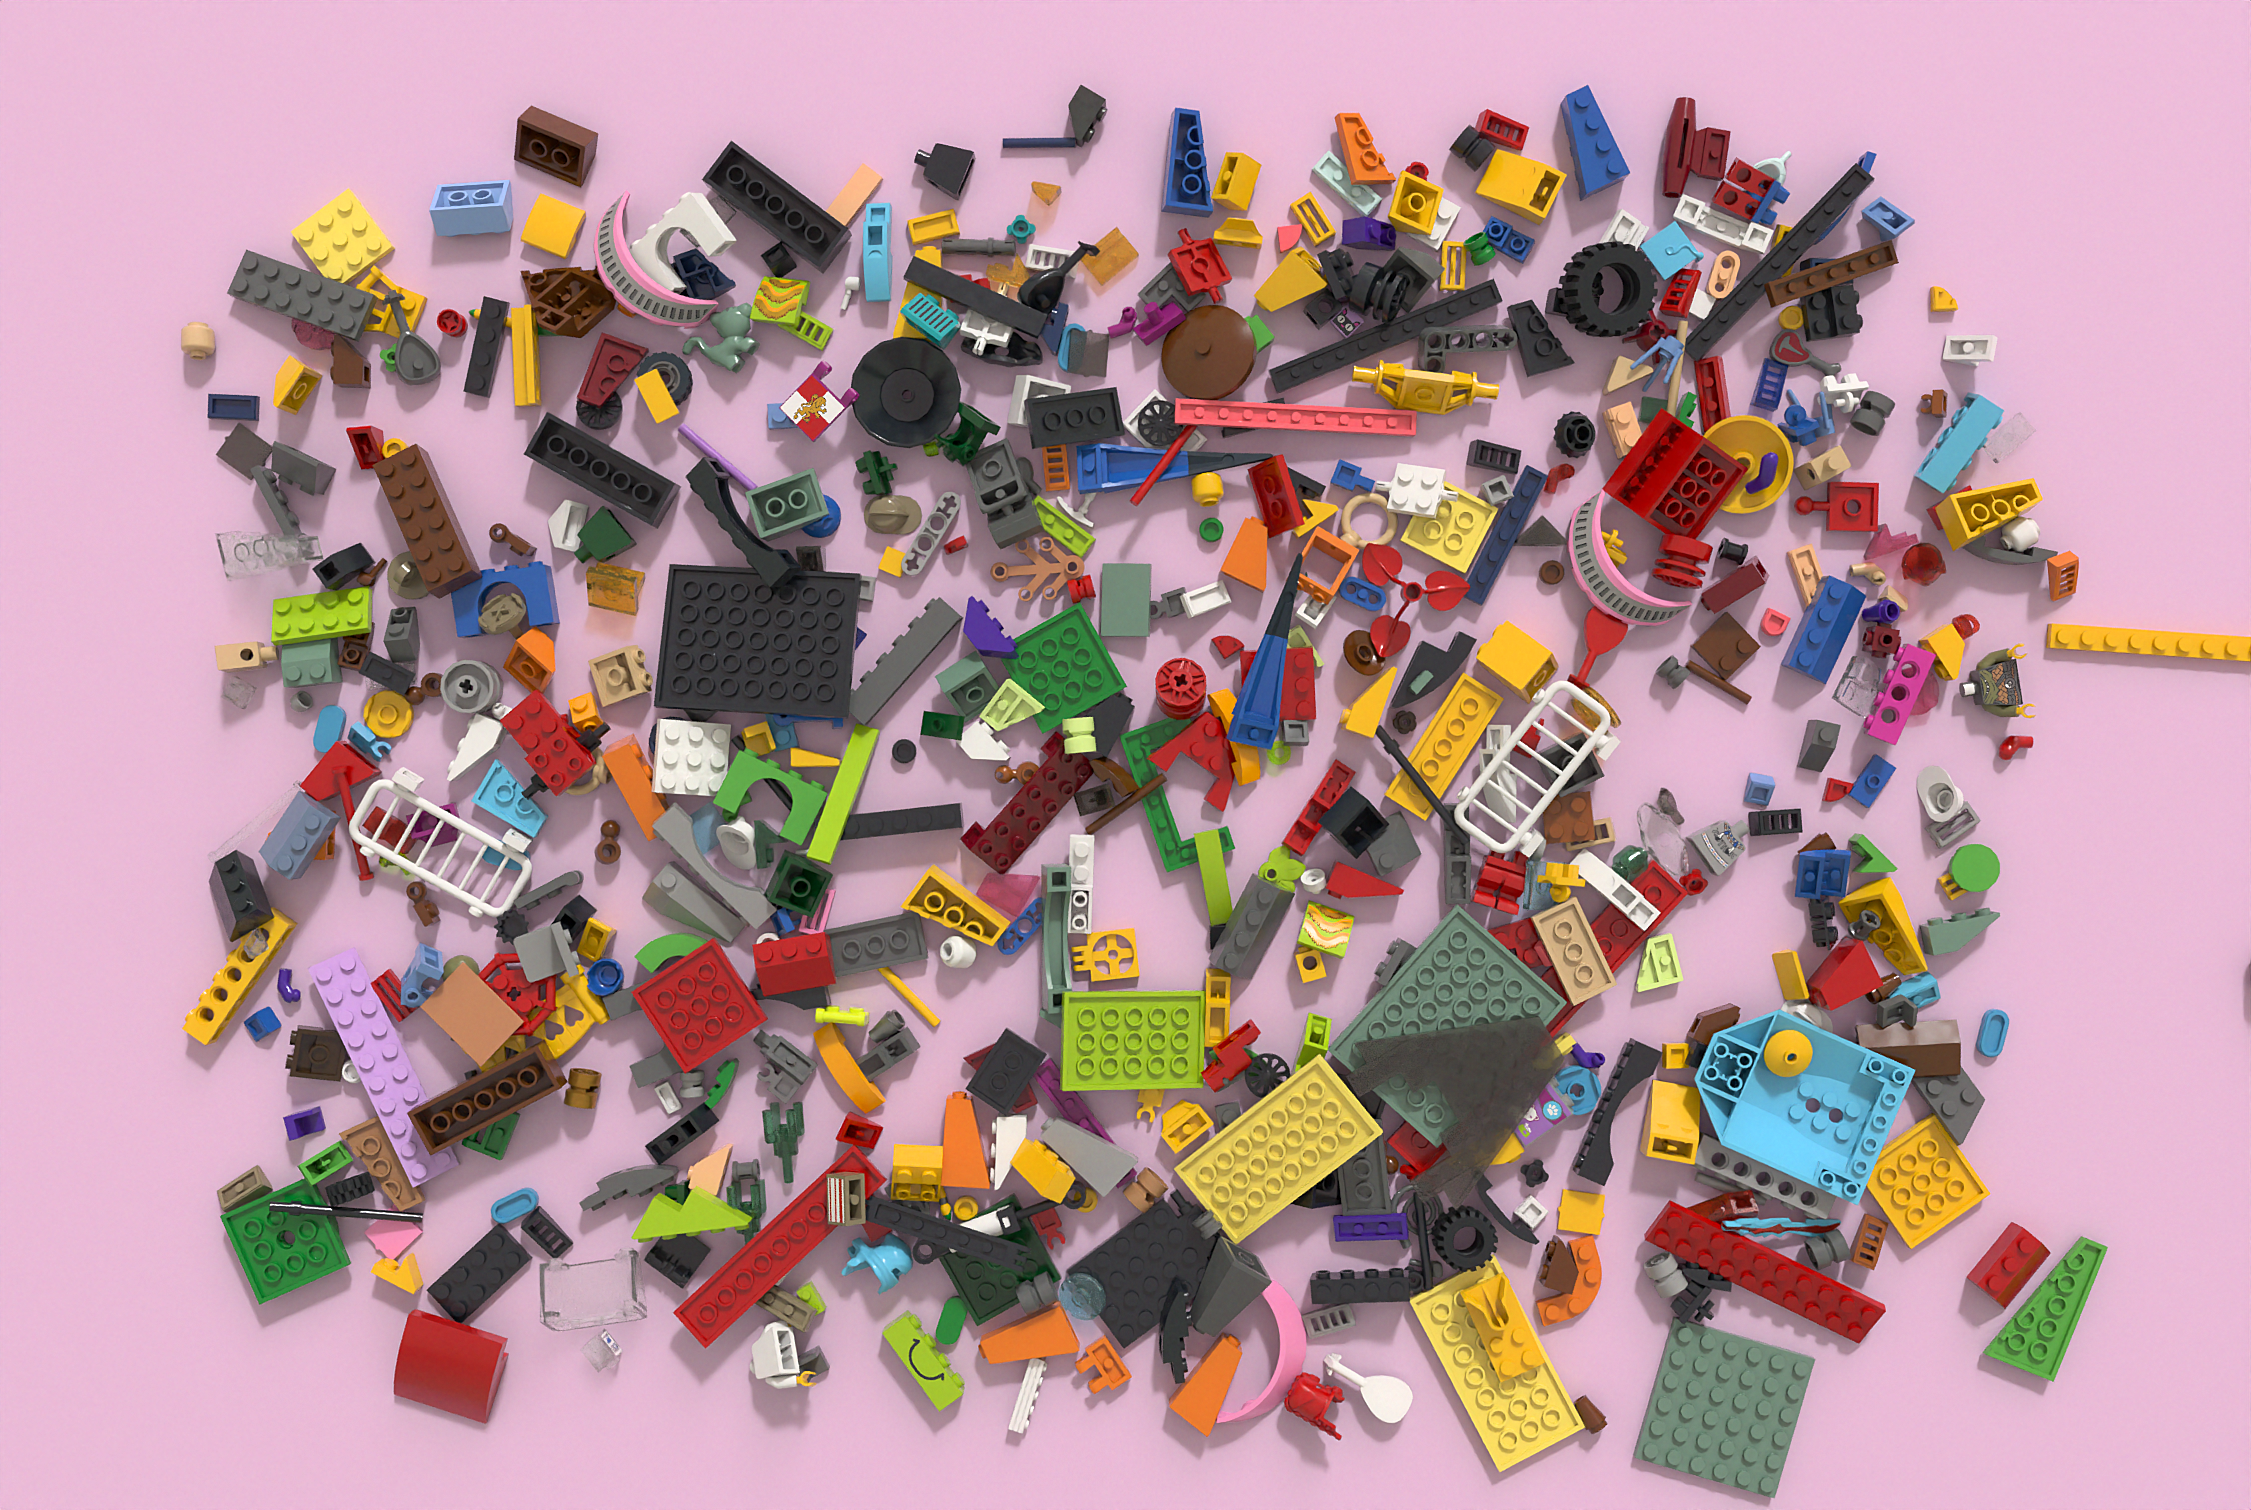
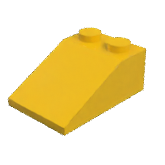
(1366, 710)

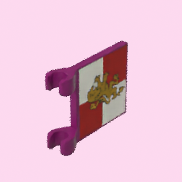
(814, 405)

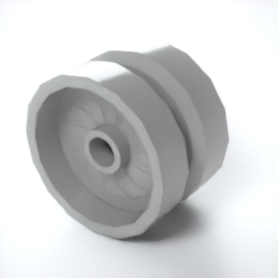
(457, 686)

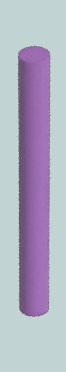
(712, 453)

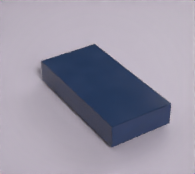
(233, 407)

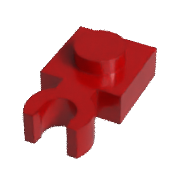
(1529, 739)
(1048, 1222)

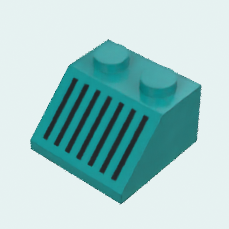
(931, 320)

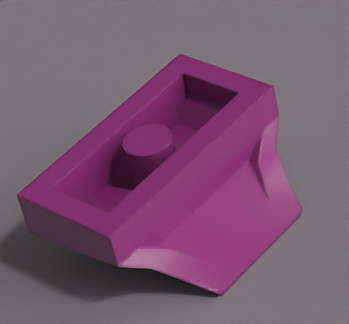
(427, 823)

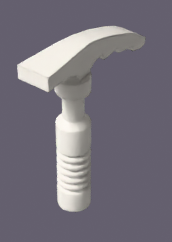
(1079, 516)

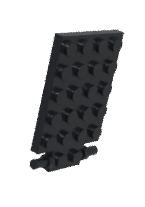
(1144, 1262)

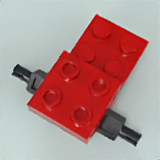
(553, 747)

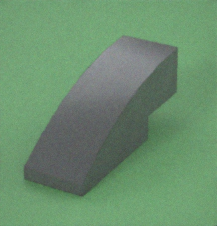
(887, 1054)

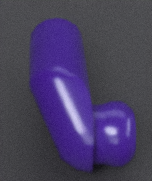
(1587, 1059)

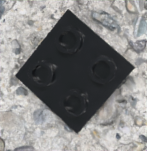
(1830, 933)
(677, 1257)

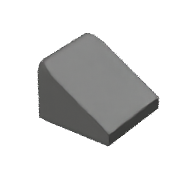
(1496, 490)

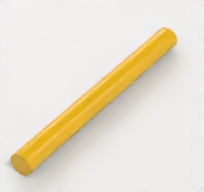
(909, 996)

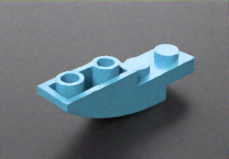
(877, 252)

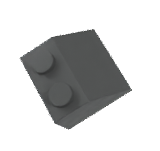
(300, 468)

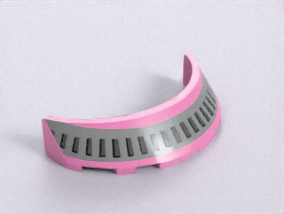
(633, 286)
(1603, 581)

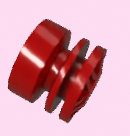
(1681, 562)
(1181, 701)

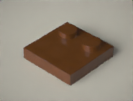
(1725, 646)

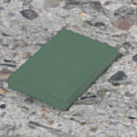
(1126, 600)

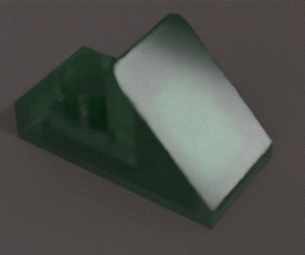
(763, 837)

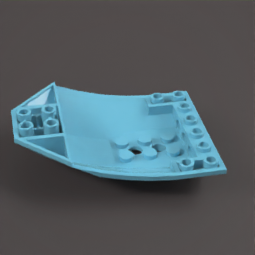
(1768, 1113)

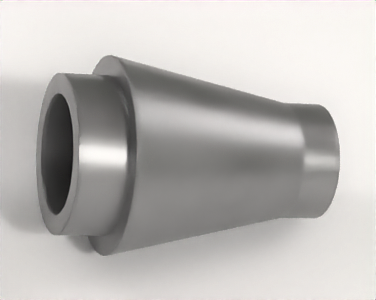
(887, 1026)

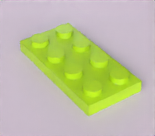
(321, 615)

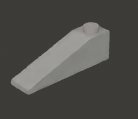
(687, 901)

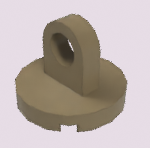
(405, 577)
(503, 614)

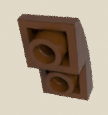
(355, 650)
(1107, 770)

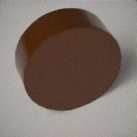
(1551, 572)

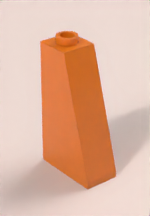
(963, 1149)
(1032, 1336)
(1207, 1384)

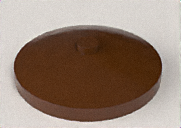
(1209, 353)

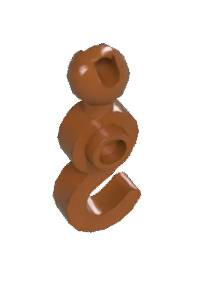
(1022, 773)

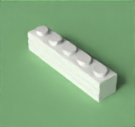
(1027, 1394)

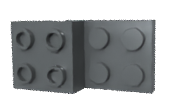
(1003, 494)

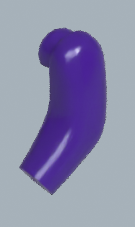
(1766, 474)

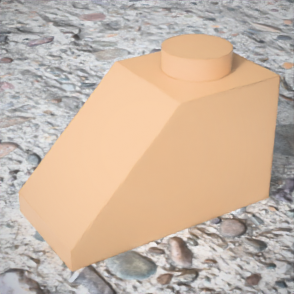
(710, 1170)

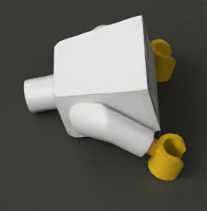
(777, 1358)

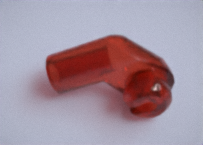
(1556, 475)

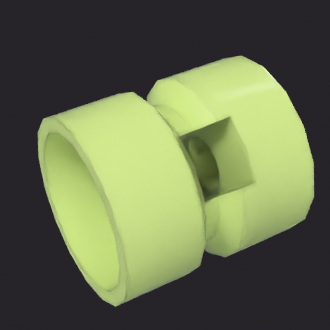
(1079, 735)

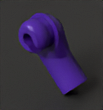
(284, 987)

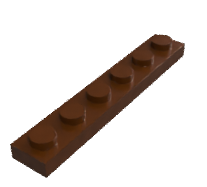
(1831, 273)

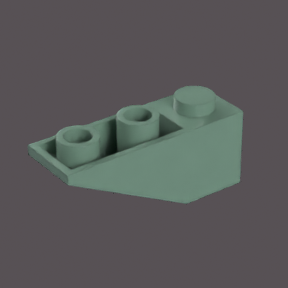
(1952, 934)

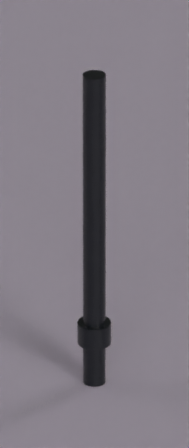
(1392, 747)
(296, 1208)

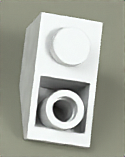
(981, 745)

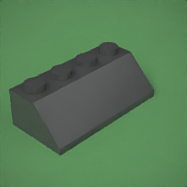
(1251, 927)

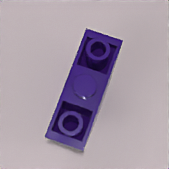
(986, 633)

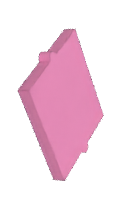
(392, 1236)

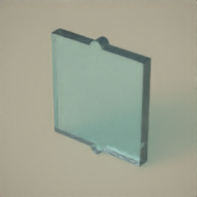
(705, 824)

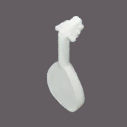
(1385, 1395)

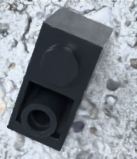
(343, 566)

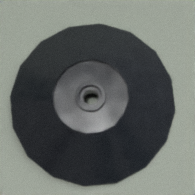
(900, 367)

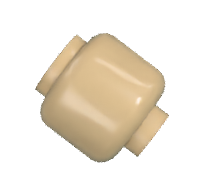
(197, 340)

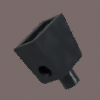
(946, 168)

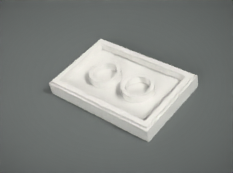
(1131, 425)

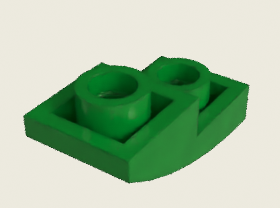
(1686, 408)
(725, 1078)

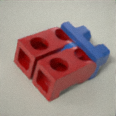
(1758, 195)

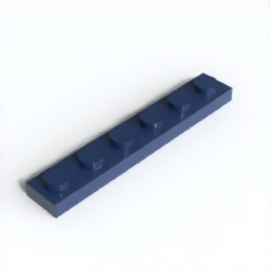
(1504, 534)

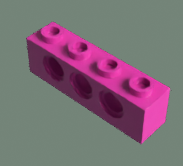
(1921, 663)

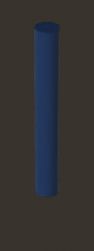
(1039, 142)

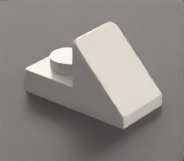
(1970, 349)
(1313, 611)

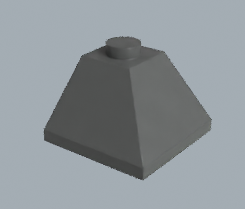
(1420, 270)
(1393, 846)

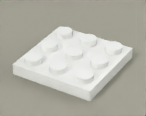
(690, 757)

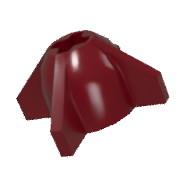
(1649, 334)

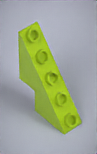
(1313, 1040)
(699, 1213)

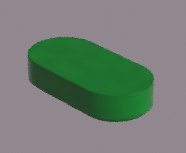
(951, 1320)

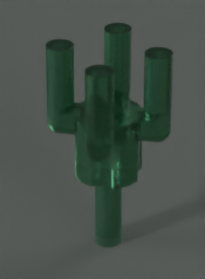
(784, 1135)
(753, 1208)

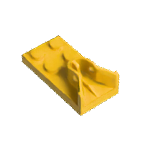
(1502, 1327)

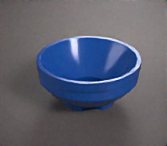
(828, 524)

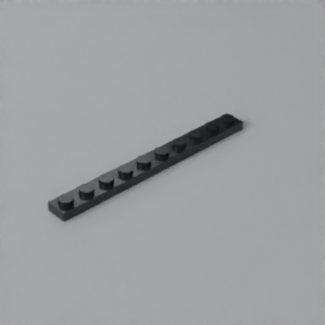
(1777, 261)
(1384, 336)

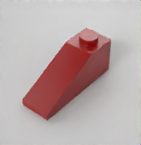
(1354, 883)

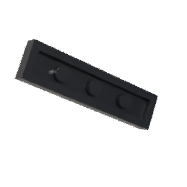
(486, 347)

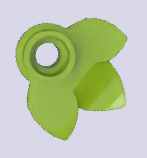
(1284, 868)

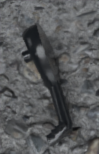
(1046, 287)

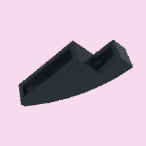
(1437, 662)

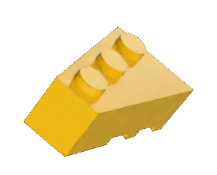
(1043, 1169)

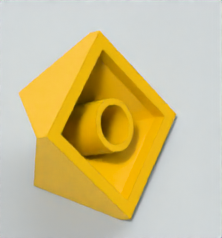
(294, 385)

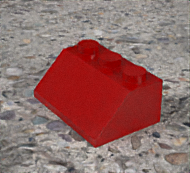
(794, 964)
(2009, 1264)

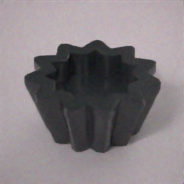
(511, 926)

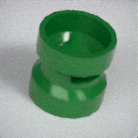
(1479, 248)

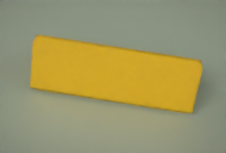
(1790, 975)

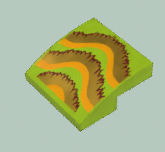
(779, 300)
(1325, 929)

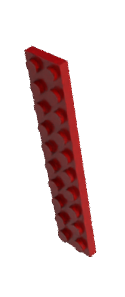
(769, 1254)
(1764, 1272)

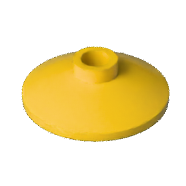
(1782, 1045)

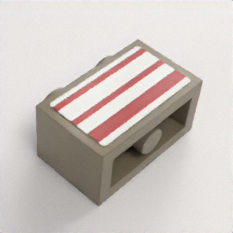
(846, 1198)

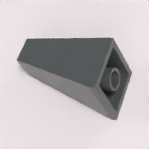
(1228, 1287)

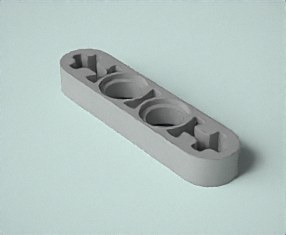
(933, 535)

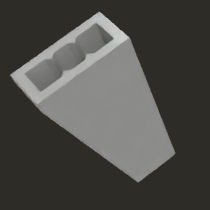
(1088, 1154)

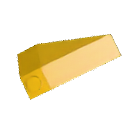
(1896, 932)

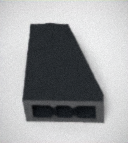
(1109, 721)

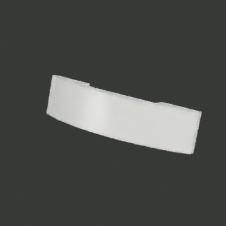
(1721, 226)

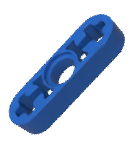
(1007, 934)

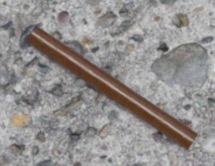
(1126, 804)

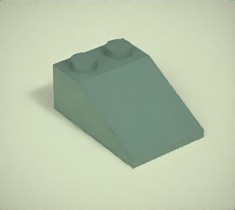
(787, 505)
(311, 663)

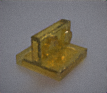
(614, 588)

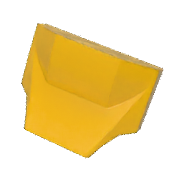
(1238, 233)
(1184, 1124)

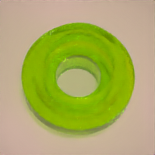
(1279, 760)

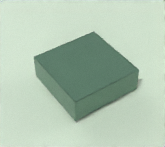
(1422, 679)

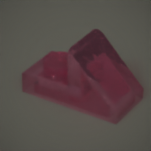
(1884, 543)

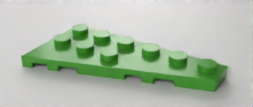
(2045, 1323)

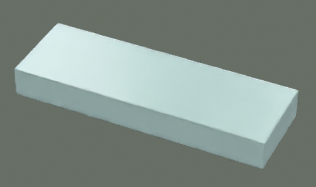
(1336, 176)

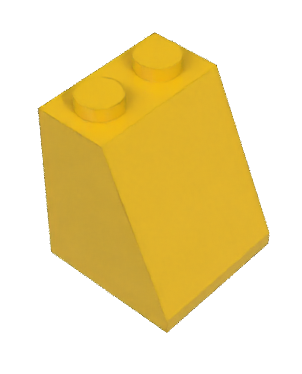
(1517, 660)

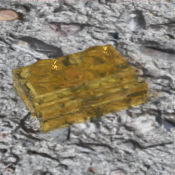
(1114, 256)

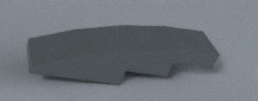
(1456, 864)

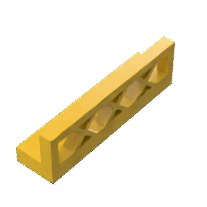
(526, 357)

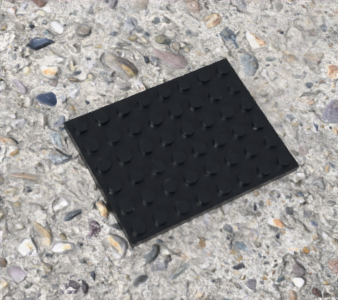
(755, 646)

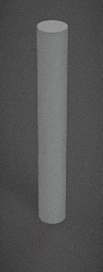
(1724, 1186)

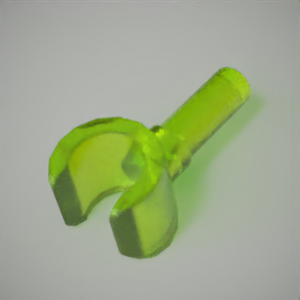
(931, 449)

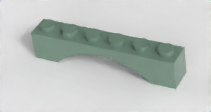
(1055, 908)

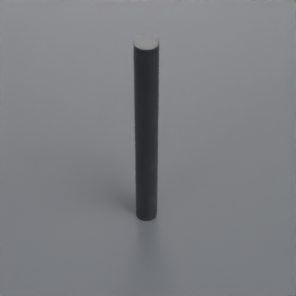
(772, 783)
(1423, 1242)

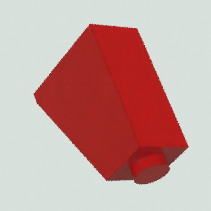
(322, 783)

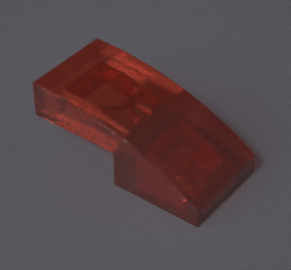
(392, 831)

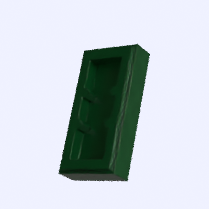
(942, 725)

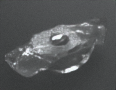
(1672, 857)

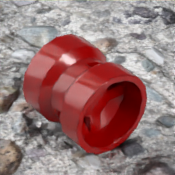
(447, 320)
(1081, 589)

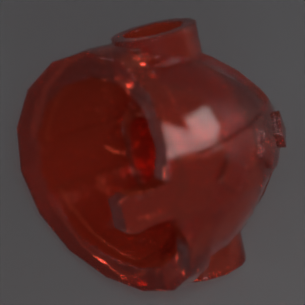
(1923, 564)

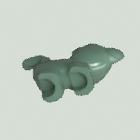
(732, 325)

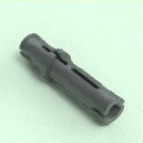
(979, 247)

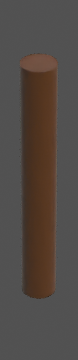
(1718, 682)

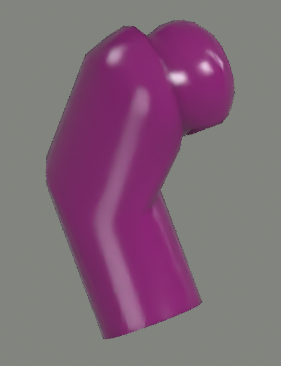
(1126, 323)

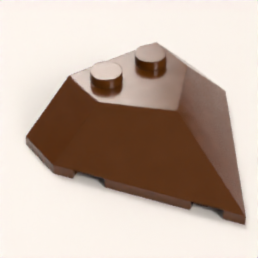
(568, 299)

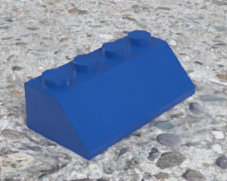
(1824, 629)

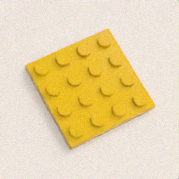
(1924, 1181)

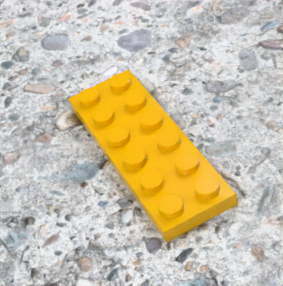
(1445, 743)

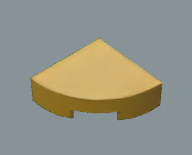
(1941, 300)

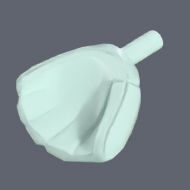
(1774, 167)

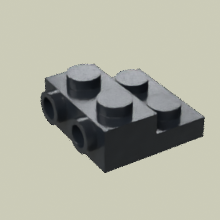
(1338, 272)
(1831, 313)

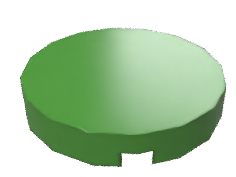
(1974, 867)

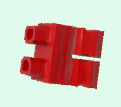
(1499, 873)

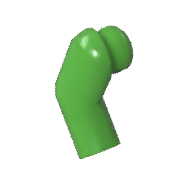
(729, 816)

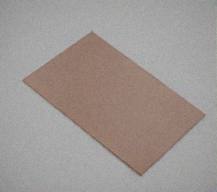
(472, 1014)

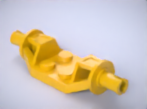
(1424, 390)

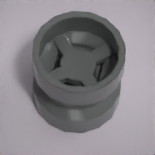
(1673, 672)

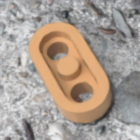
(1722, 276)

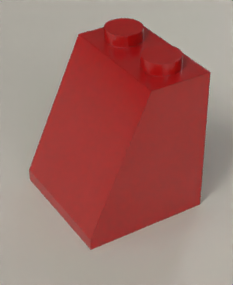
(1843, 976)

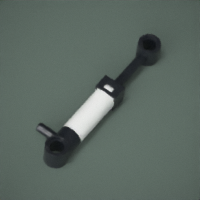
(1003, 1221)

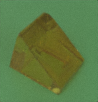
(1046, 192)

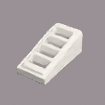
(1064, 254)

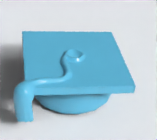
(1670, 251)

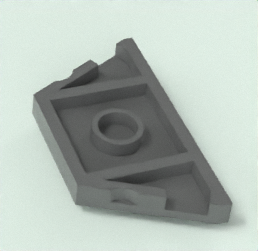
(1952, 1101)

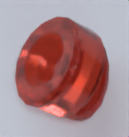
(1963, 626)

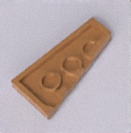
(376, 1151)

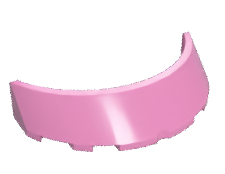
(1290, 1359)

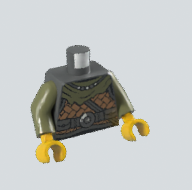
(1997, 684)

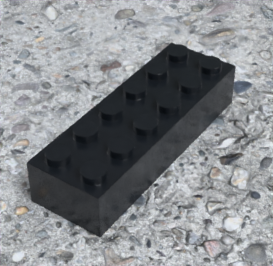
(777, 207)
(602, 470)

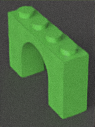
(748, 769)

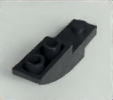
(1172, 1329)

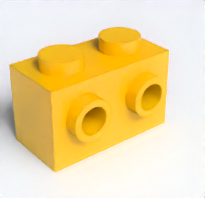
(1237, 180)

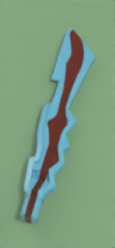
(1780, 1226)

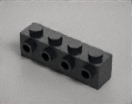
(1360, 1286)

